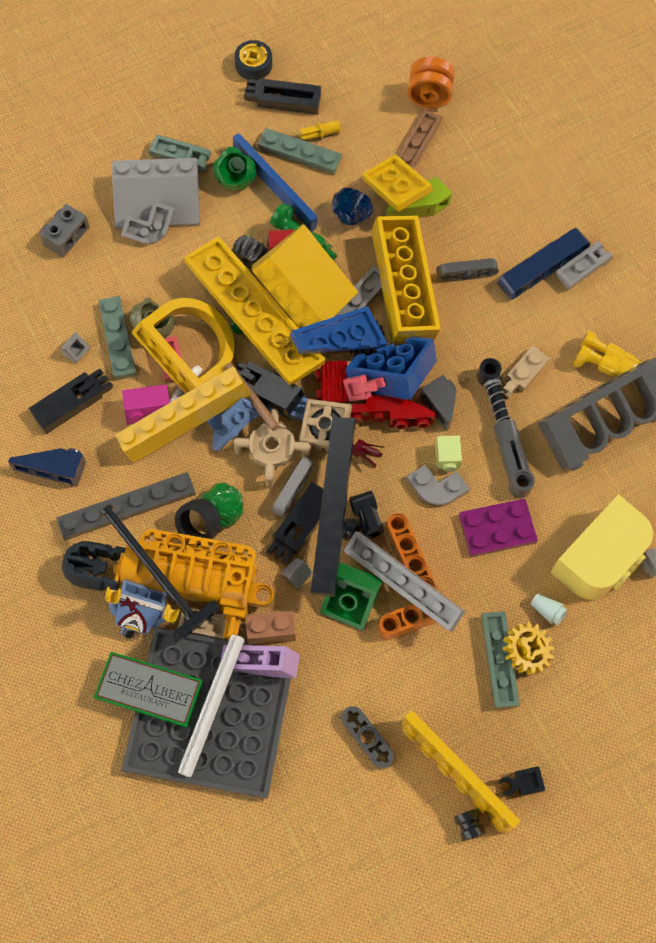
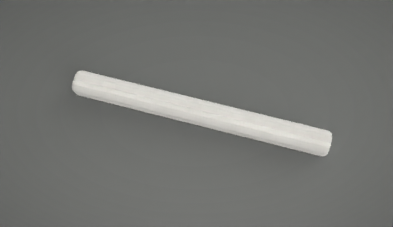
(211, 706)

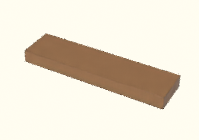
(420, 138)

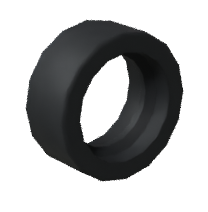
(208, 513)

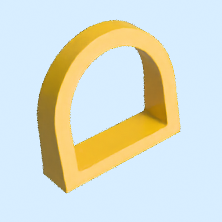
(168, 358)

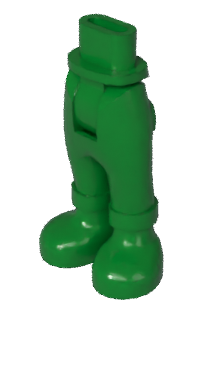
(282, 220)

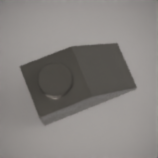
(440, 398)

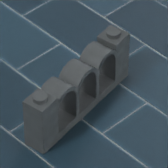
(563, 437)

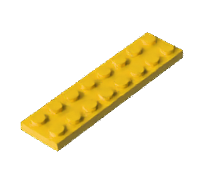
(251, 309)

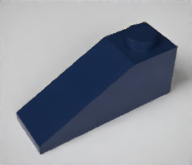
(55, 464)

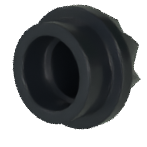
(350, 527)

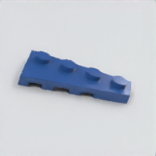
(341, 333)

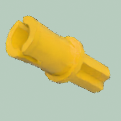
(320, 130)

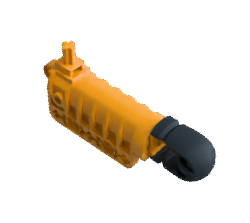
(192, 570)

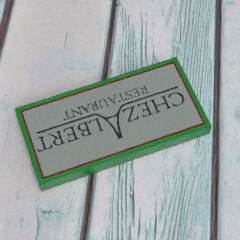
(148, 689)

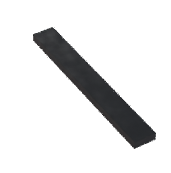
(333, 507)

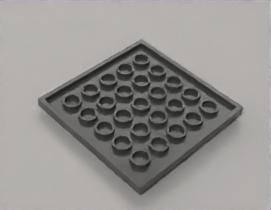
(243, 735)

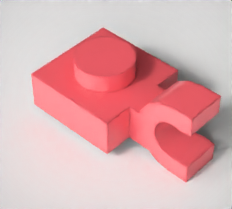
(359, 388)

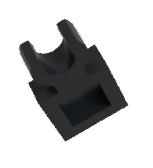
(526, 781)

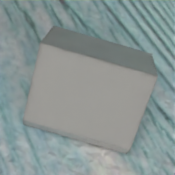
(74, 348)
(296, 573)

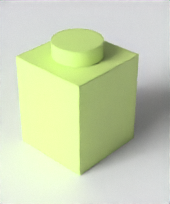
(448, 453)

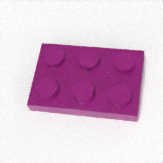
(497, 527)

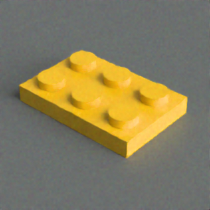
(397, 182)

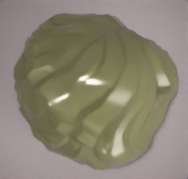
(144, 309)

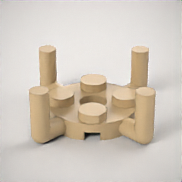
(271, 457)

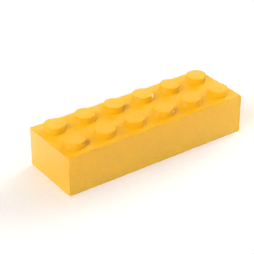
(405, 278)

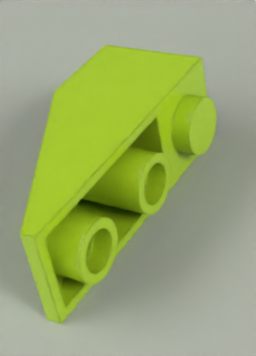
(429, 204)

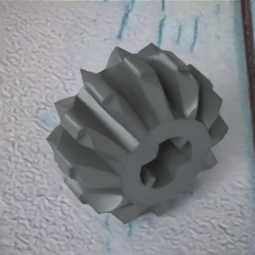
(248, 250)

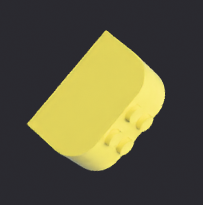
(605, 551)

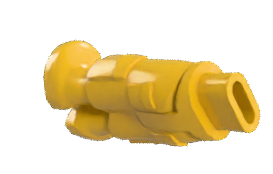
(613, 360)

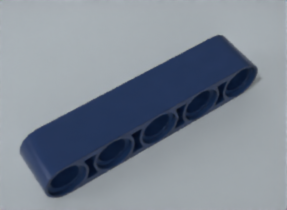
(543, 263)

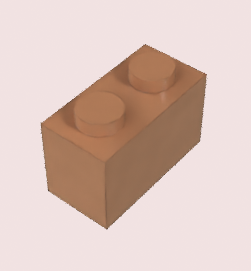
(270, 628)

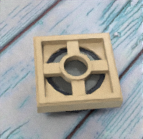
(319, 419)

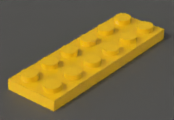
(465, 779)

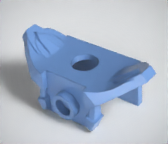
(231, 421)

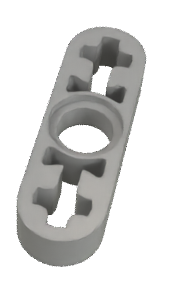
(293, 486)

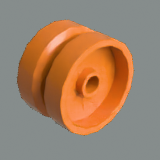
(431, 82)

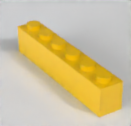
(182, 414)

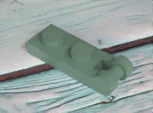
(170, 149)

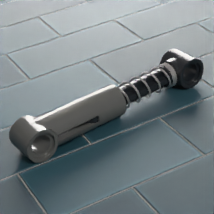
(506, 430)

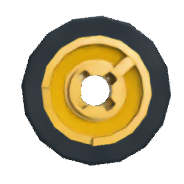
(245, 60)

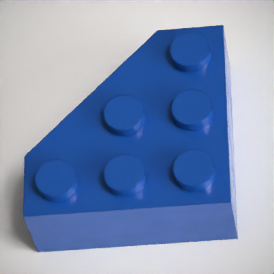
(400, 366)

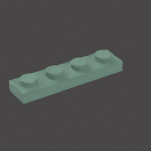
(299, 151)
(117, 338)
(501, 674)

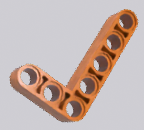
(407, 558)

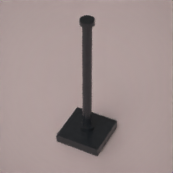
(193, 618)

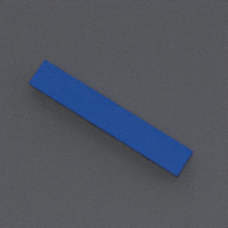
(277, 184)

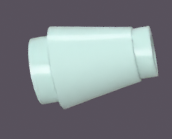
(549, 609)

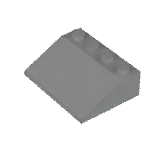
(158, 180)

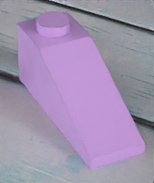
(267, 661)

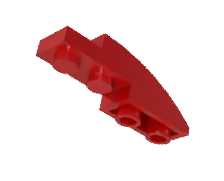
(397, 411)

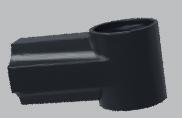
(365, 508)

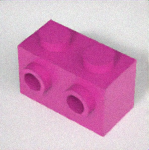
(143, 402)

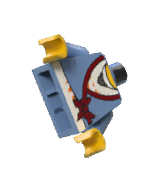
(138, 608)

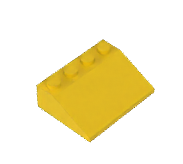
(304, 278)

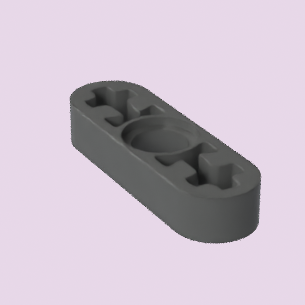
(467, 270)
(383, 748)

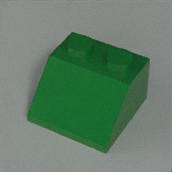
(354, 597)

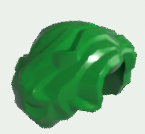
(234, 169)
(227, 502)

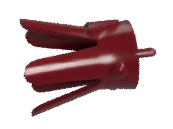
(362, 447)

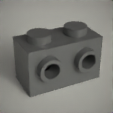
(64, 230)

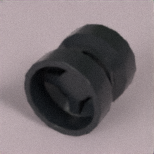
(470, 824)

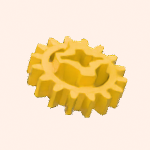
(528, 648)

